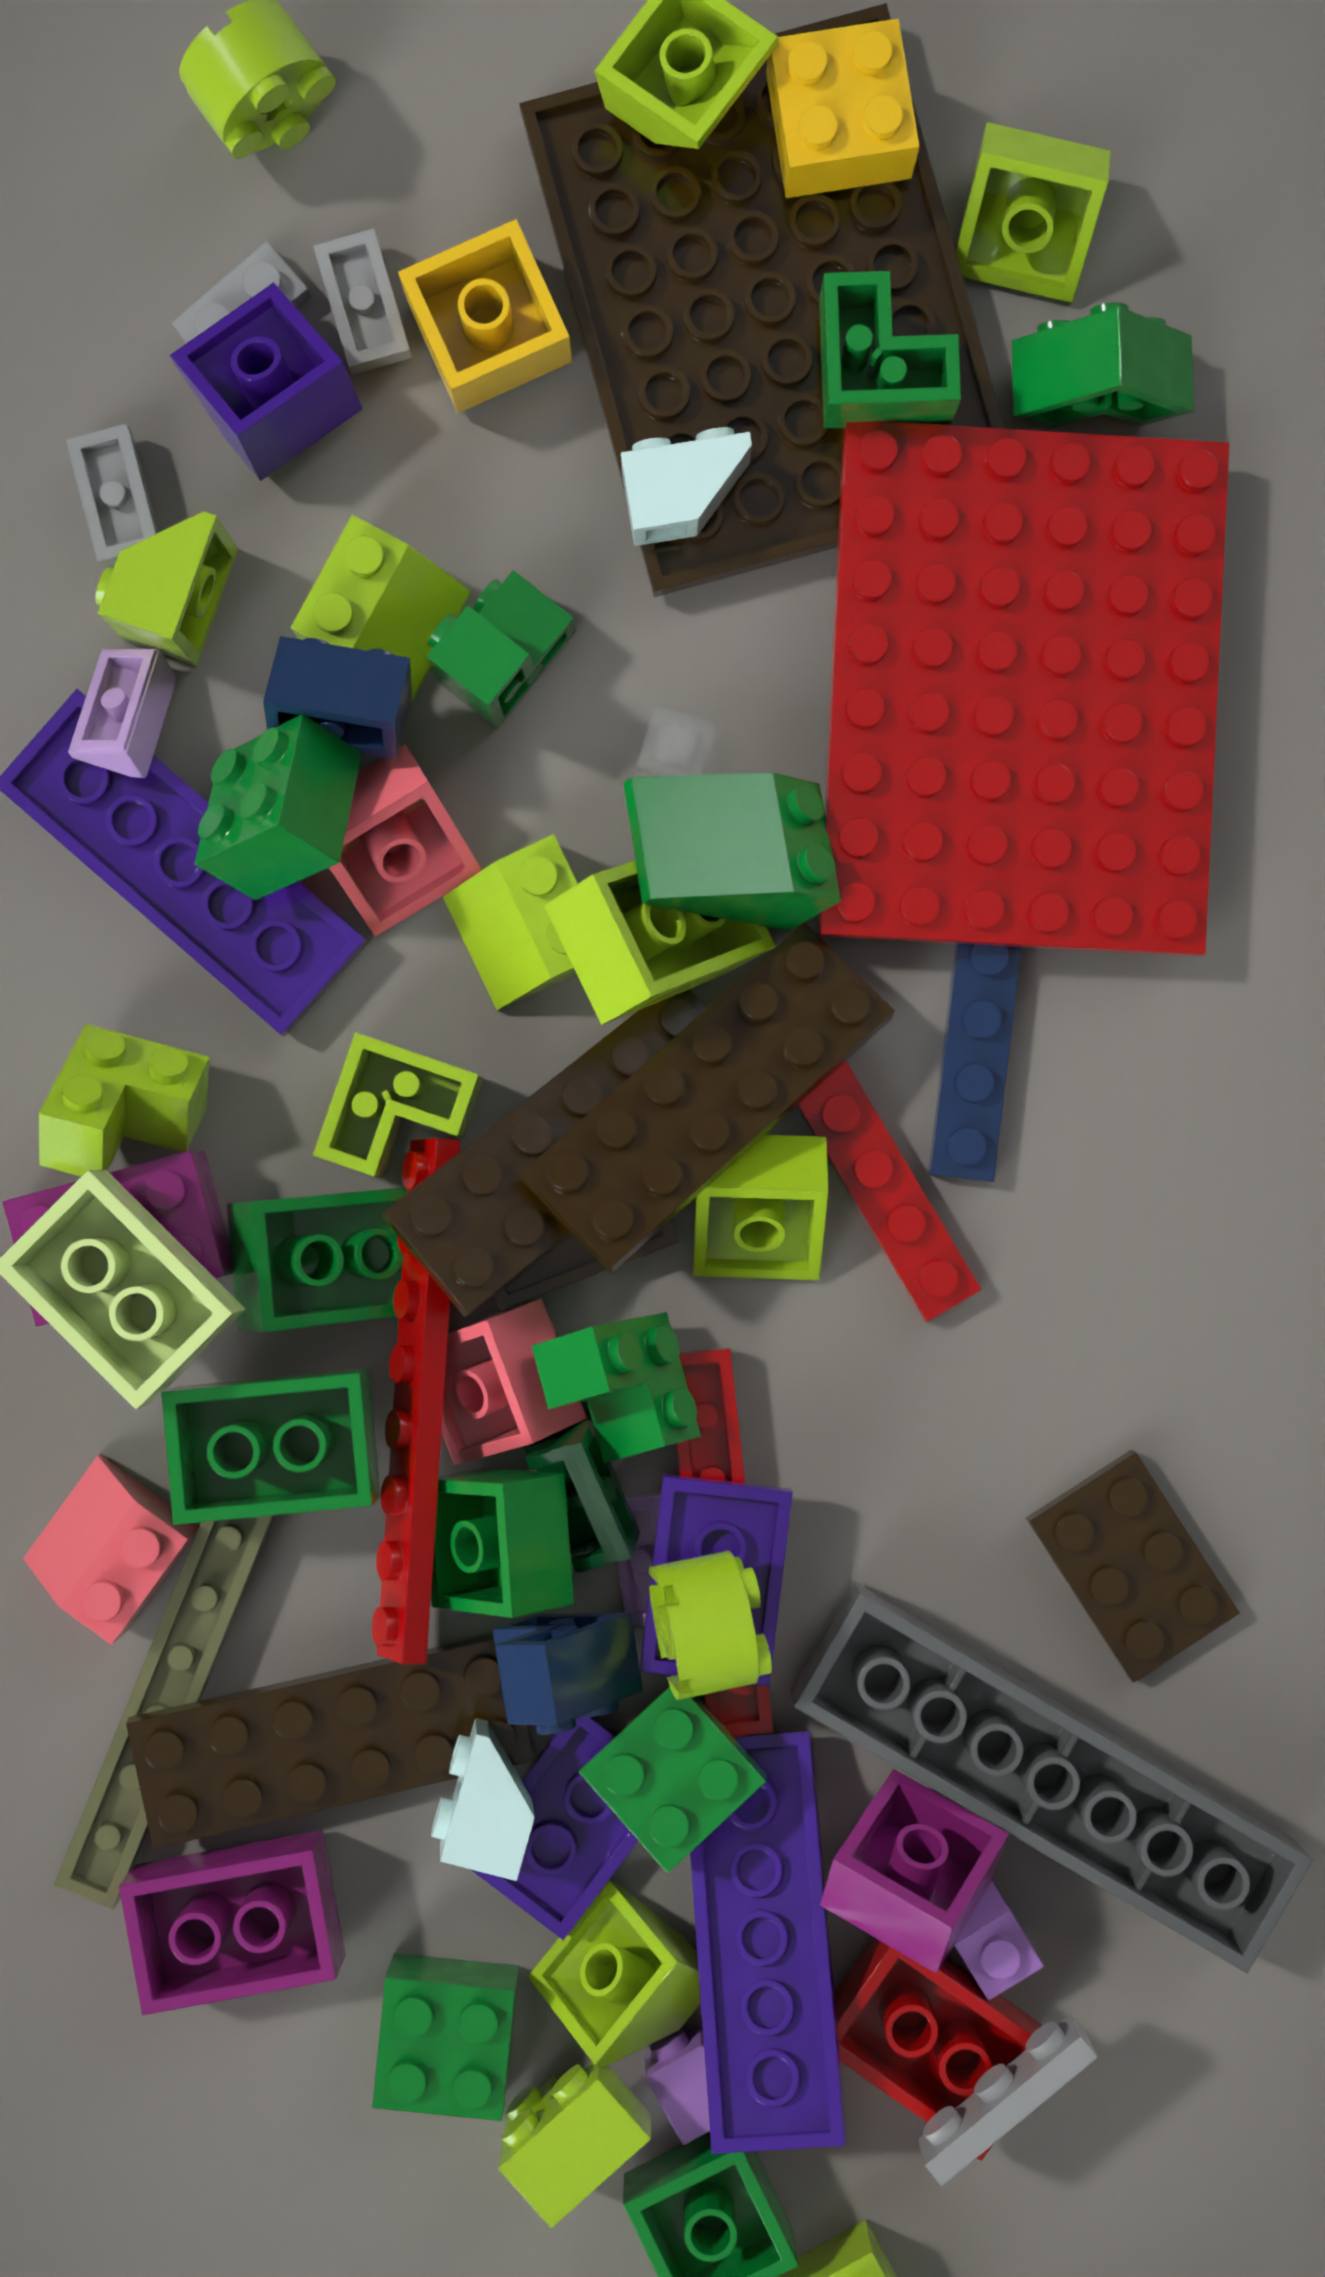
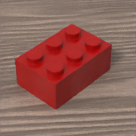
(923, 2031)

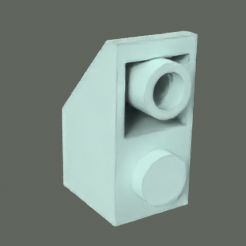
(681, 484)
(490, 1809)

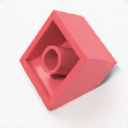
(399, 844)
(495, 1385)
(108, 1549)

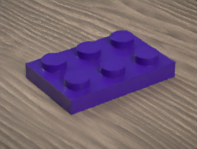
(716, 1517)
(574, 1833)

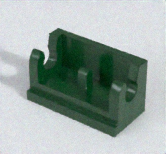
(598, 1512)

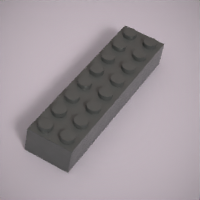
(1050, 1777)

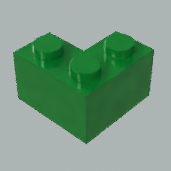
(1101, 366)
(879, 374)
(499, 646)
(628, 1378)

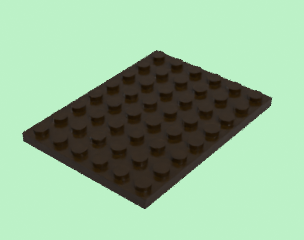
(707, 298)

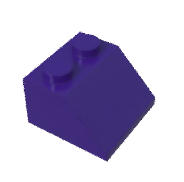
(268, 381)

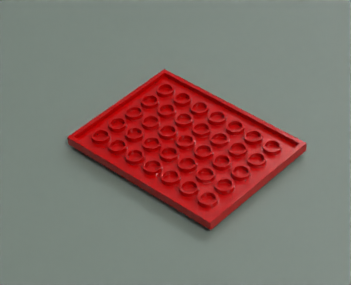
(1025, 687)

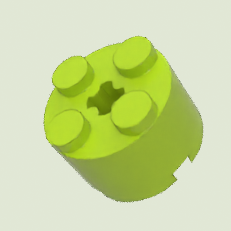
(256, 78)
(708, 1623)

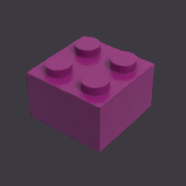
(913, 1870)

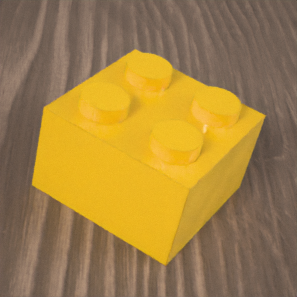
(842, 108)
(486, 316)

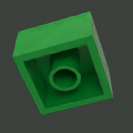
(278, 808)
(501, 1543)
(673, 1776)
(445, 2037)
(709, 2214)

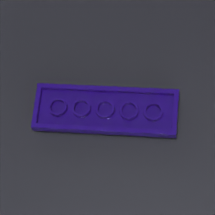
(144, 845)
(768, 1963)

